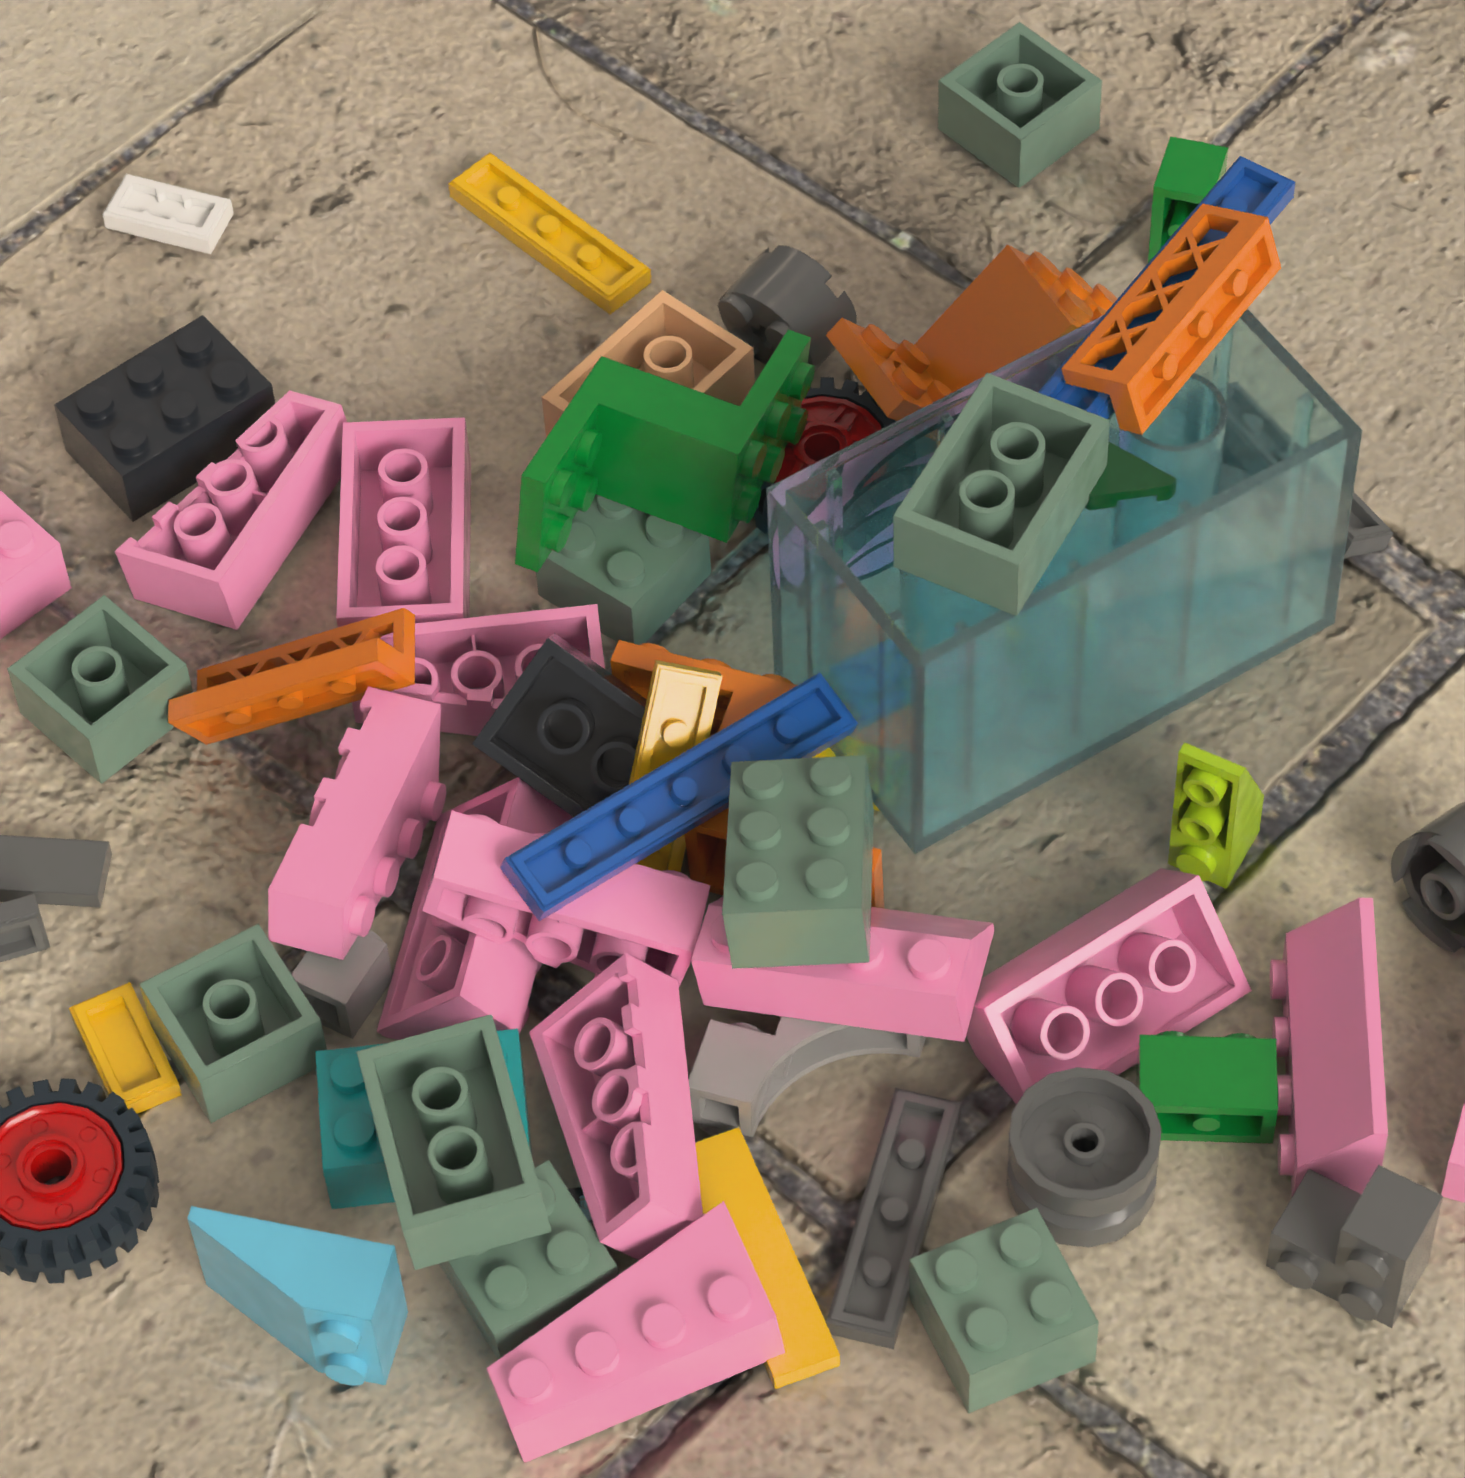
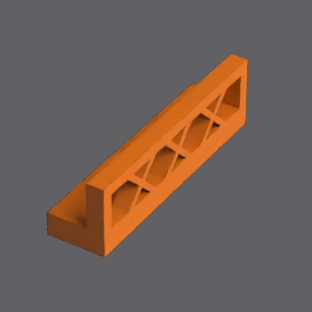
(1192, 315)
(298, 678)

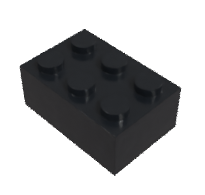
(163, 416)
(566, 728)

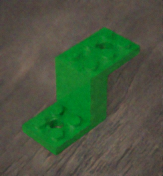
(663, 450)

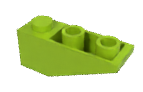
(1212, 815)

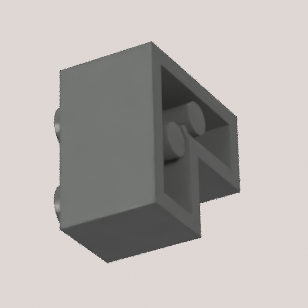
(1357, 1245)

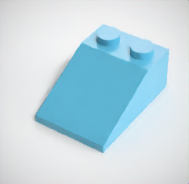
(312, 1290)

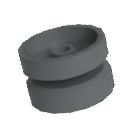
(1084, 1155)

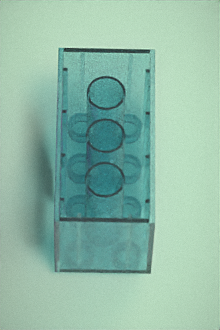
(1125, 621)

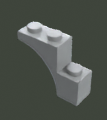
(745, 1070)

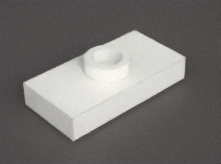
(168, 213)

